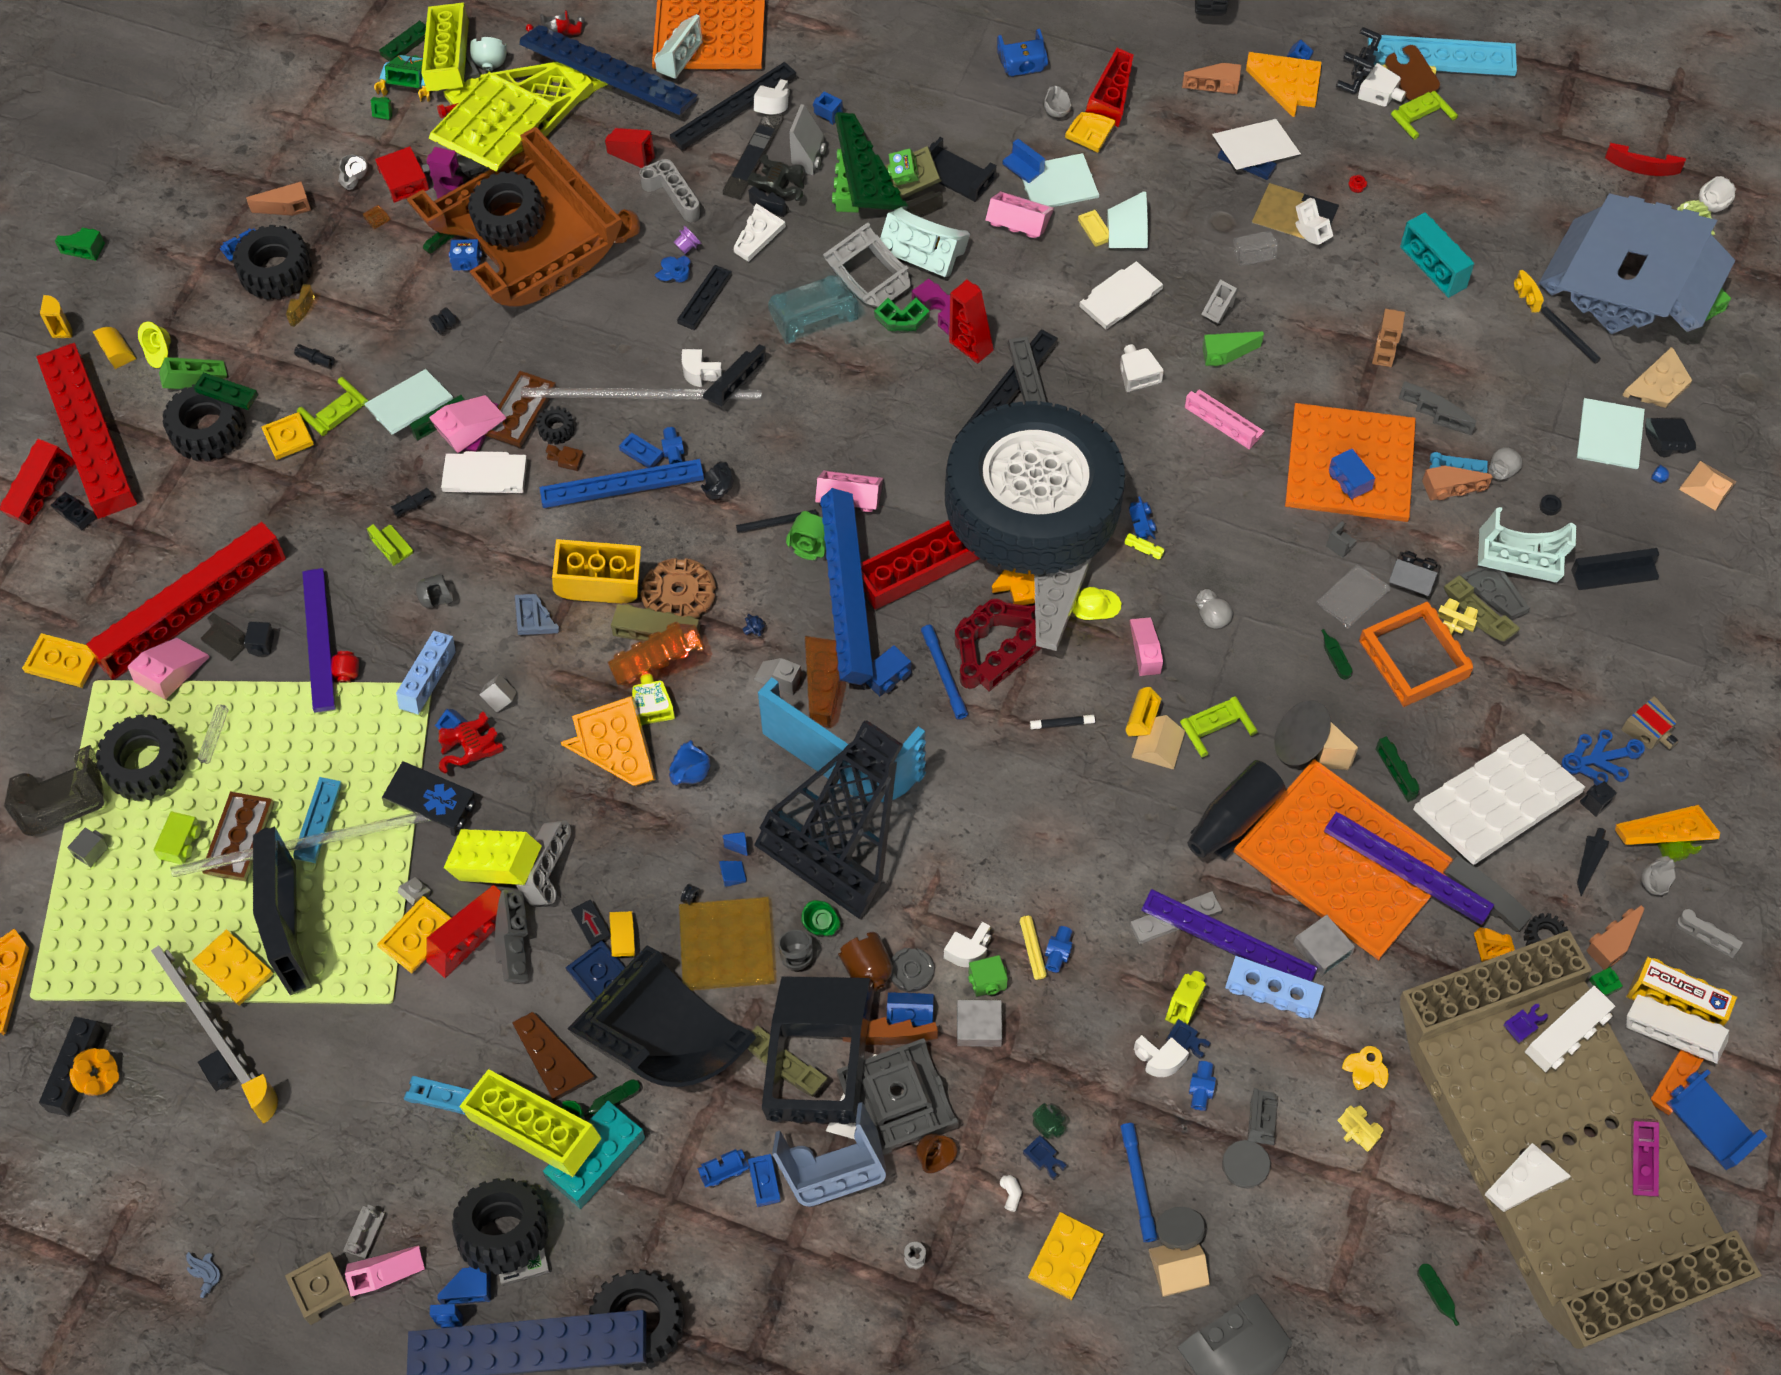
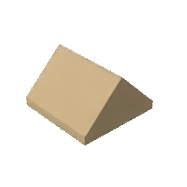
(1162, 744)
(1337, 751)
(1179, 1270)

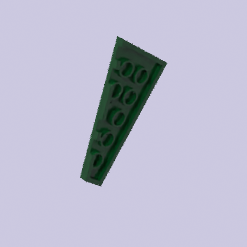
(865, 172)

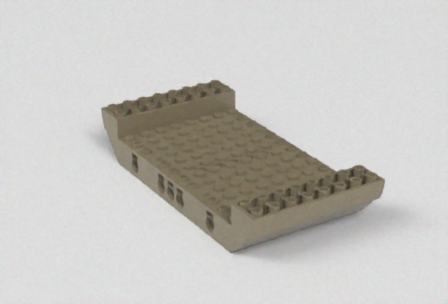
(1588, 1243)

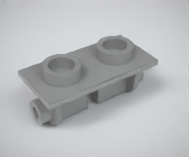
(364, 1231)

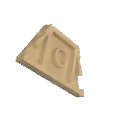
(1661, 381)

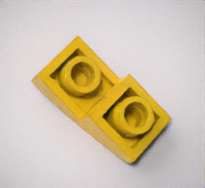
(1528, 288)
(621, 934)

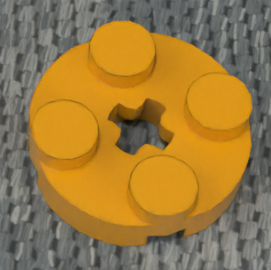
(106, 1075)

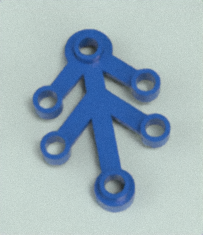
(1601, 758)

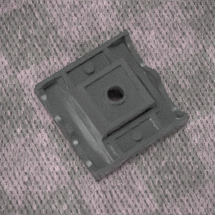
(922, 1086)

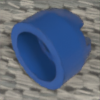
(1660, 474)

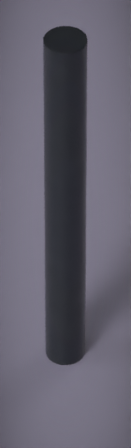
(1570, 335)
(770, 522)

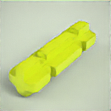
(1144, 546)

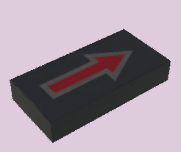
(590, 923)

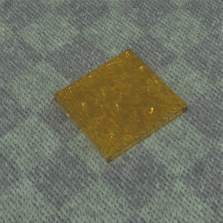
(726, 943)

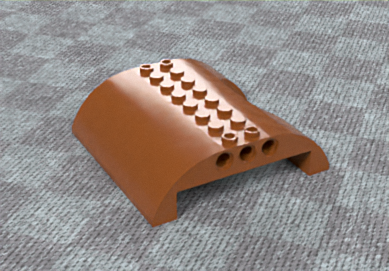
(570, 242)

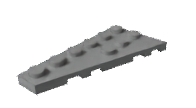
(1054, 603)

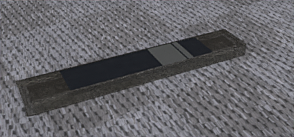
(752, 154)

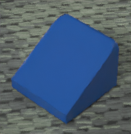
(1300, 50)
(450, 719)
(736, 842)
(732, 872)

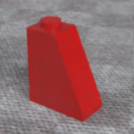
(631, 146)

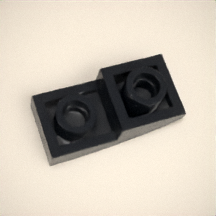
(772, 202)
(73, 511)

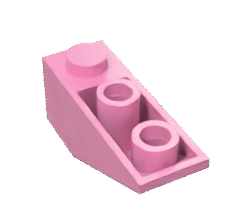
(383, 1270)

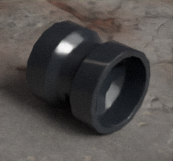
(442, 320)

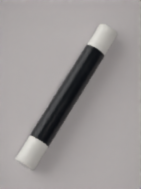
(1066, 721)

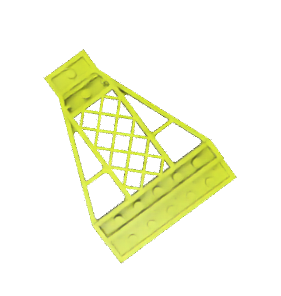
(578, 88)

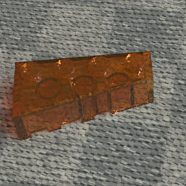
(655, 652)
(822, 679)

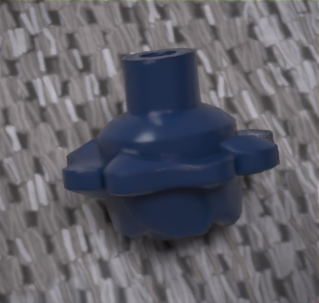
(754, 625)

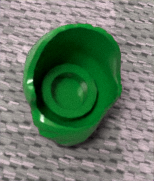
(820, 918)

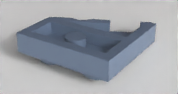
(532, 616)

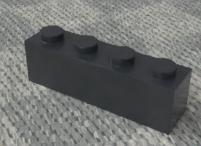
(59, 1092)

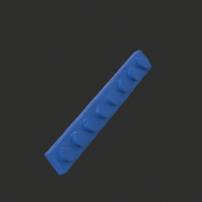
(621, 483)

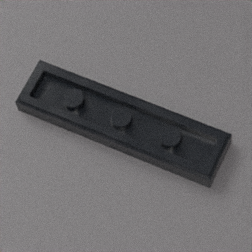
(704, 297)

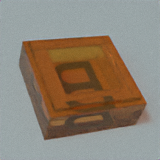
(376, 217)

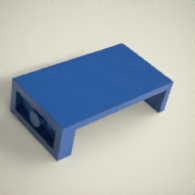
(1713, 1121)

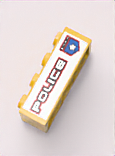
(1682, 991)

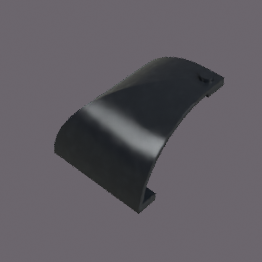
(660, 1026)

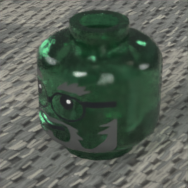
(1049, 1120)

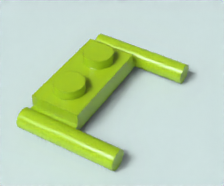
(1419, 108)
(337, 410)
(1215, 719)

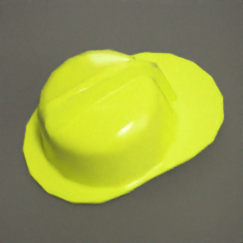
(155, 343)
(1096, 604)

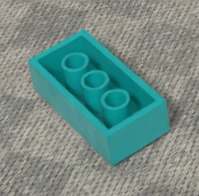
(1437, 254)
(618, 1142)

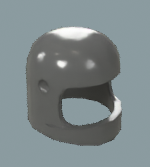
(433, 587)
(795, 949)

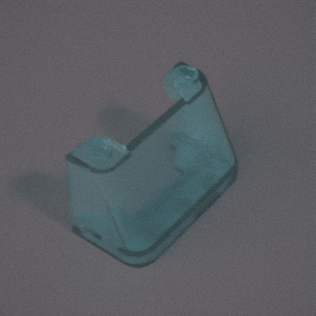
(811, 304)

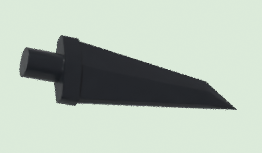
(1592, 855)

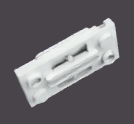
(1120, 295)
(484, 472)

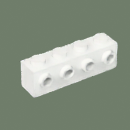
(1677, 1028)
(1569, 1029)

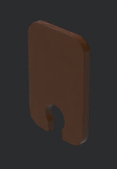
(1415, 76)

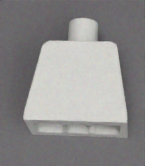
(1381, 87)
(1139, 368)

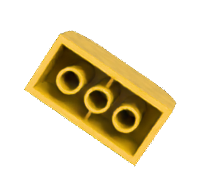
(596, 571)

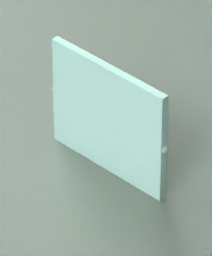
(1063, 182)
(408, 401)
(1610, 433)

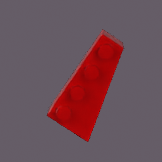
(35, 481)
(462, 933)

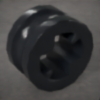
(690, 894)

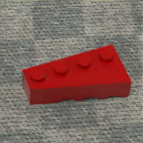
(1111, 89)
(969, 322)

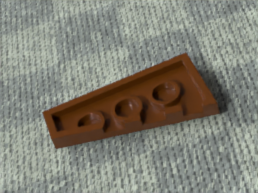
(552, 1059)

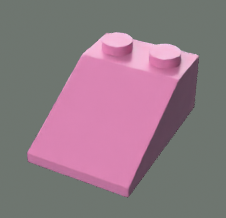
(466, 421)
(166, 666)

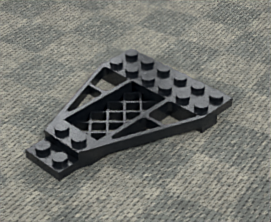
(818, 860)

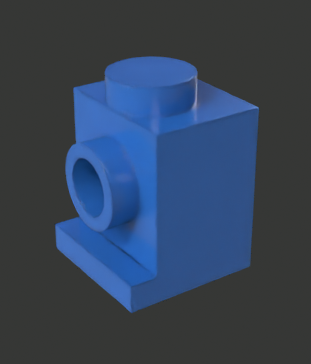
(827, 106)

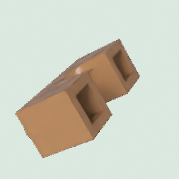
(1388, 337)

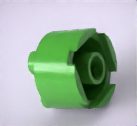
(807, 536)

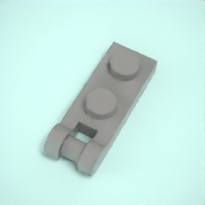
(1708, 933)

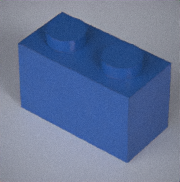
(1351, 474)
(889, 670)

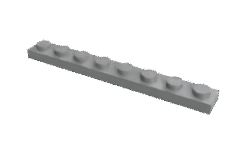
(201, 1012)

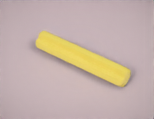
(1033, 947)

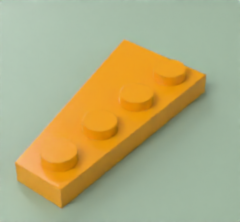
(1672, 826)

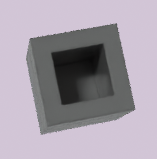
(88, 846)

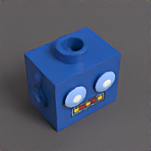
(465, 254)

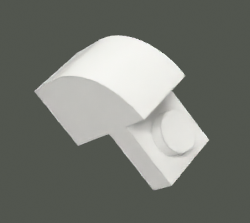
(772, 100)
(1310, 224)
(697, 370)
(963, 950)
(1163, 1061)

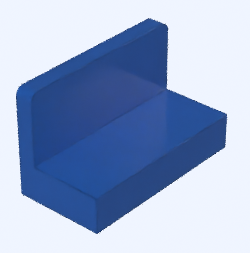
(1025, 161)
(910, 1006)

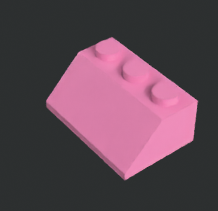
(1018, 214)
(865, 489)

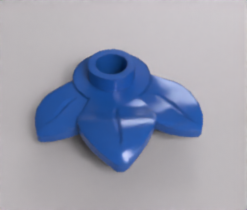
(674, 269)

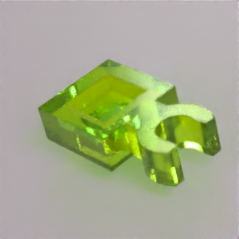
(1678, 850)

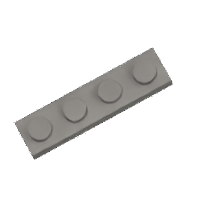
(1150, 927)

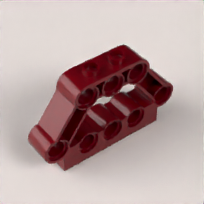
(1008, 615)

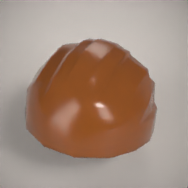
(629, 227)

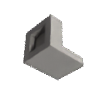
(498, 693)

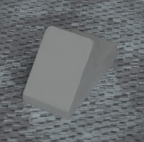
(1220, 301)

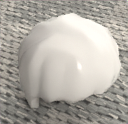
(1717, 194)

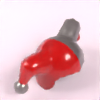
(560, 24)

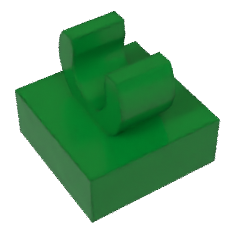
(381, 107)
(1606, 981)

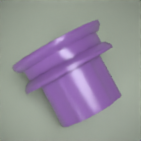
(686, 240)

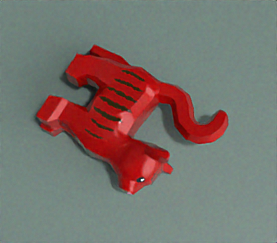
(472, 742)

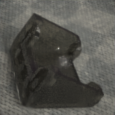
(56, 800)

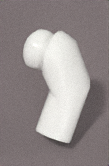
(1011, 1185)

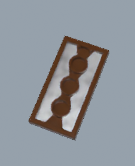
(520, 411)
(239, 821)

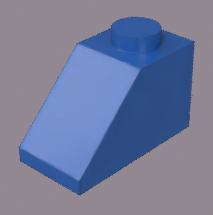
(467, 1287)

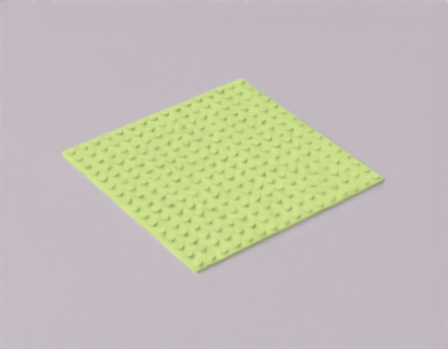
(270, 747)

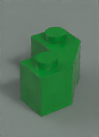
(902, 320)

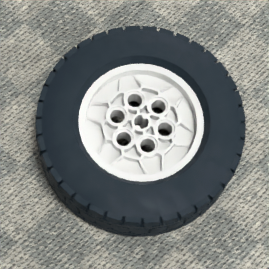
(1034, 487)

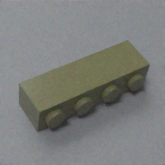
(640, 623)

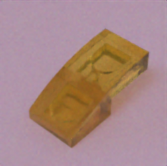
(299, 307)

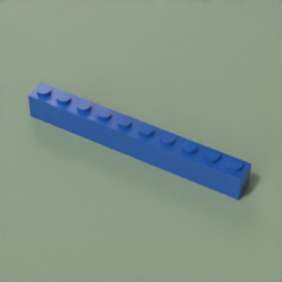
(846, 587)

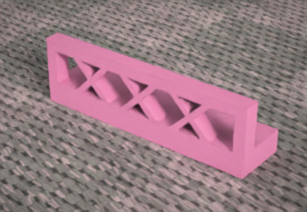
(1223, 418)

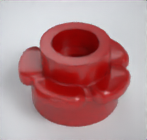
(1357, 183)

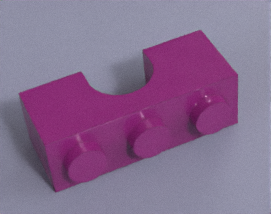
(442, 168)
(932, 298)

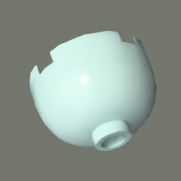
(488, 53)

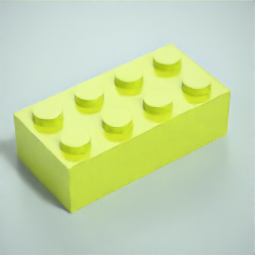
(492, 856)

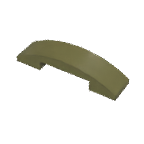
(1487, 619)
(793, 1070)

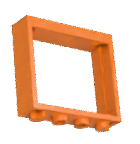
(1390, 671)

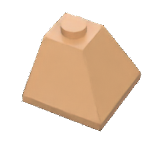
(1707, 485)

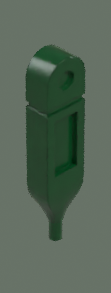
(436, 242)
(1337, 656)
(615, 1096)
(1437, 1291)

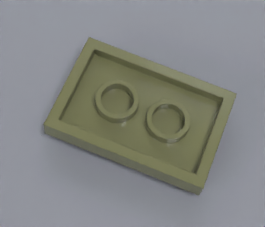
(927, 174)

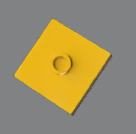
(287, 435)

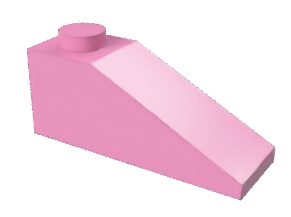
(1146, 646)

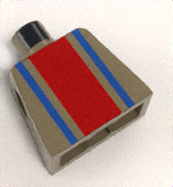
(1652, 725)

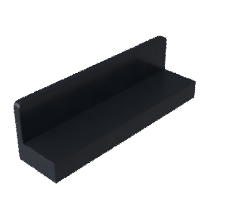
(736, 376)
(1615, 569)

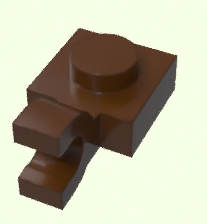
(567, 458)

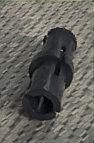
(314, 356)
(411, 502)

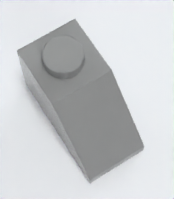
(782, 670)

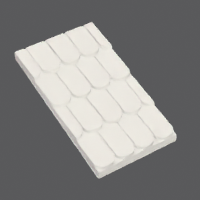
(1498, 798)

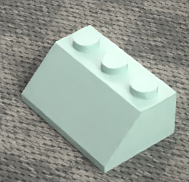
(679, 47)

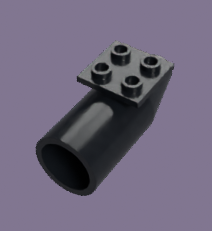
(1236, 810)

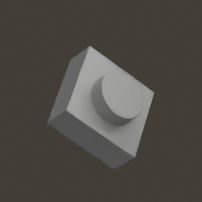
(413, 890)

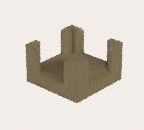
(319, 1287)

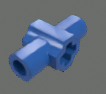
(672, 445)
(1058, 949)
(1202, 1085)

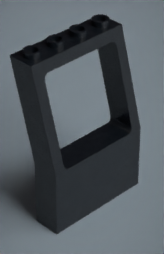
(276, 908)
(818, 1010)

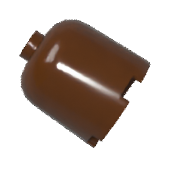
(867, 959)

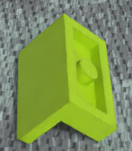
(390, 543)

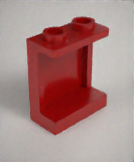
(402, 174)

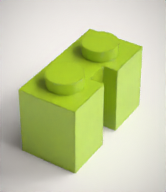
(176, 838)

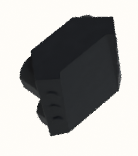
(1669, 436)

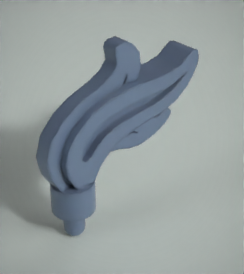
(204, 1269)

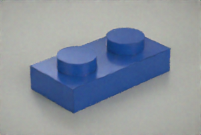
(641, 450)
(764, 1180)
(446, 1315)

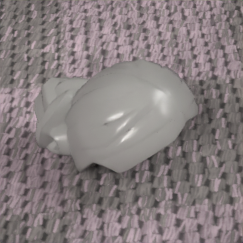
(1057, 102)
(351, 170)
(1505, 463)
(1213, 610)
(1659, 875)

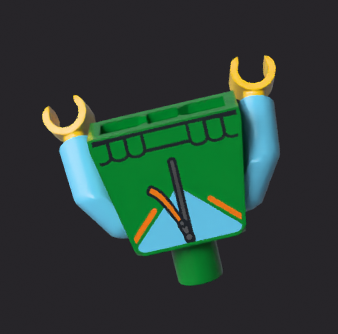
(405, 72)

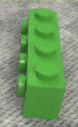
(842, 195)

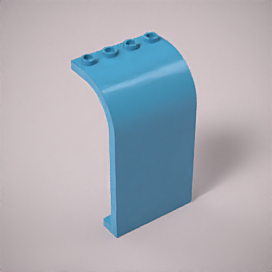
(819, 746)

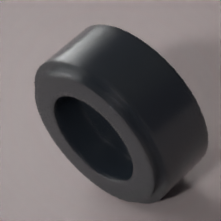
(1550, 505)

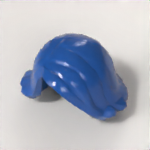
(689, 765)

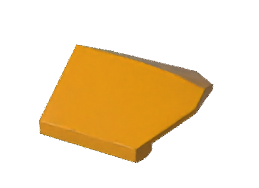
(1492, 944)

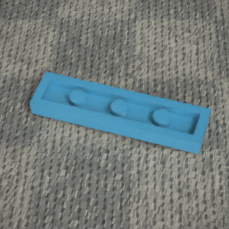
(318, 816)

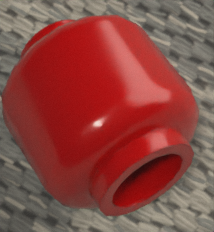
(345, 666)

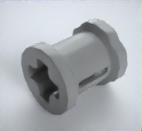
(917, 1248)

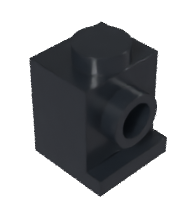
(1598, 798)

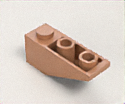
(1215, 78)
(280, 201)
(1453, 481)
(1614, 943)

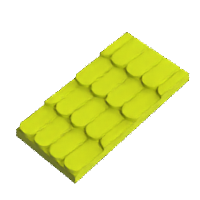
(490, 121)

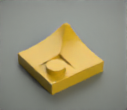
(1090, 130)

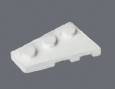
(758, 232)
(1526, 1178)

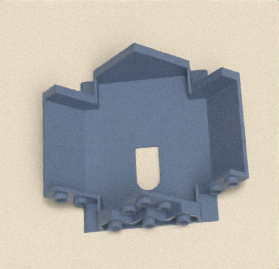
(1678, 277)

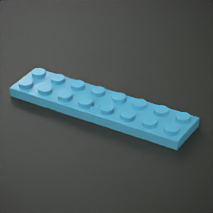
(1452, 54)

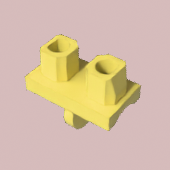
(1455, 620)
(1358, 1128)

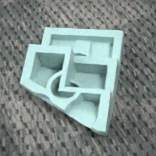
(1128, 223)

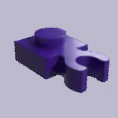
(1523, 1024)

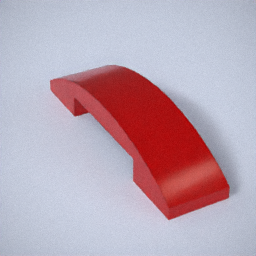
(1643, 164)

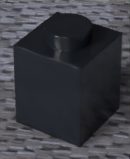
(259, 638)
(217, 1071)

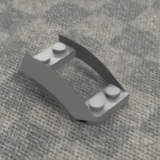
(853, 245)

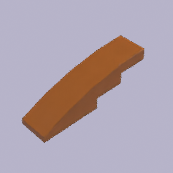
(896, 1034)

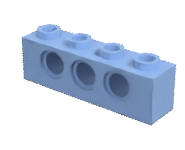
(425, 672)
(1284, 982)

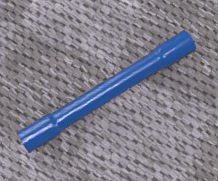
(955, 700)
(1146, 1220)

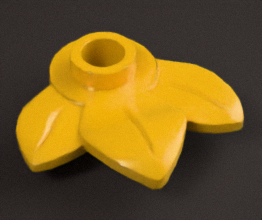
(1364, 1071)

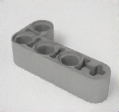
(665, 175)
(538, 888)

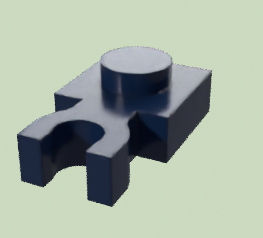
(1186, 1037)
(1042, 1155)

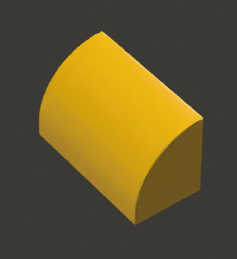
(55, 318)
(114, 346)
(1143, 712)
(261, 1097)

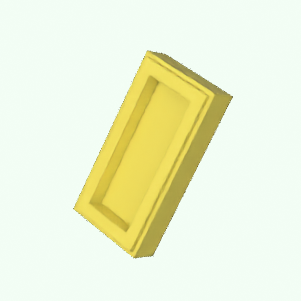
(1094, 227)

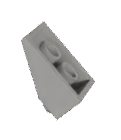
(806, 141)

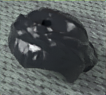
(718, 481)

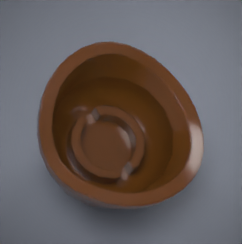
(935, 1152)

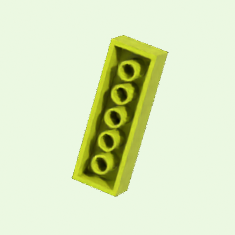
(445, 47)
(530, 1122)

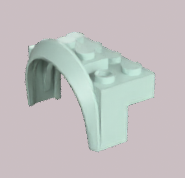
(915, 241)
(1519, 553)

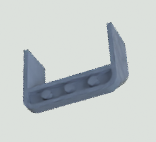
(834, 1173)

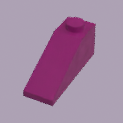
(1645, 1156)

